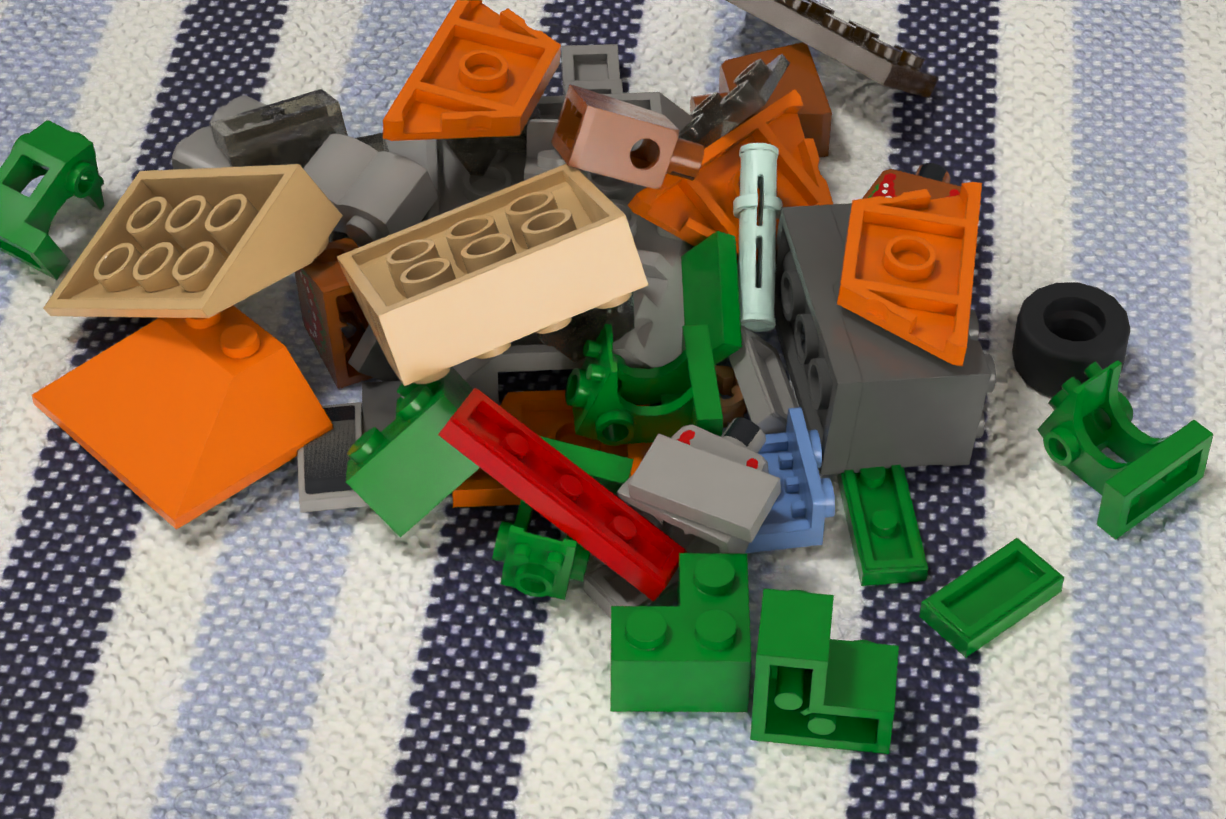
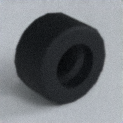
(1064, 332)

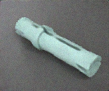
(759, 171)

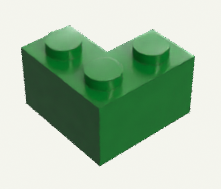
(408, 464)
(689, 652)
(817, 686)

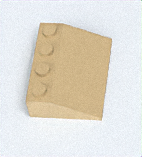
(197, 242)
(493, 273)

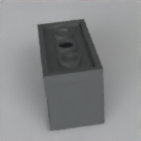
(858, 383)

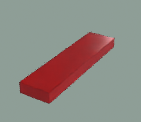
(563, 493)

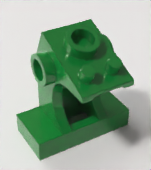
(69, 171)
(608, 391)
(1098, 417)
(543, 564)

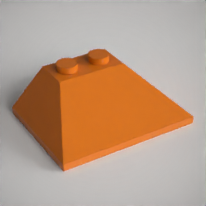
(188, 410)

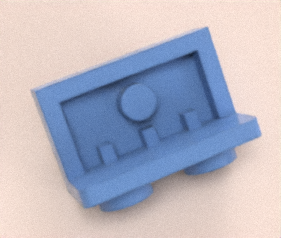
(804, 498)

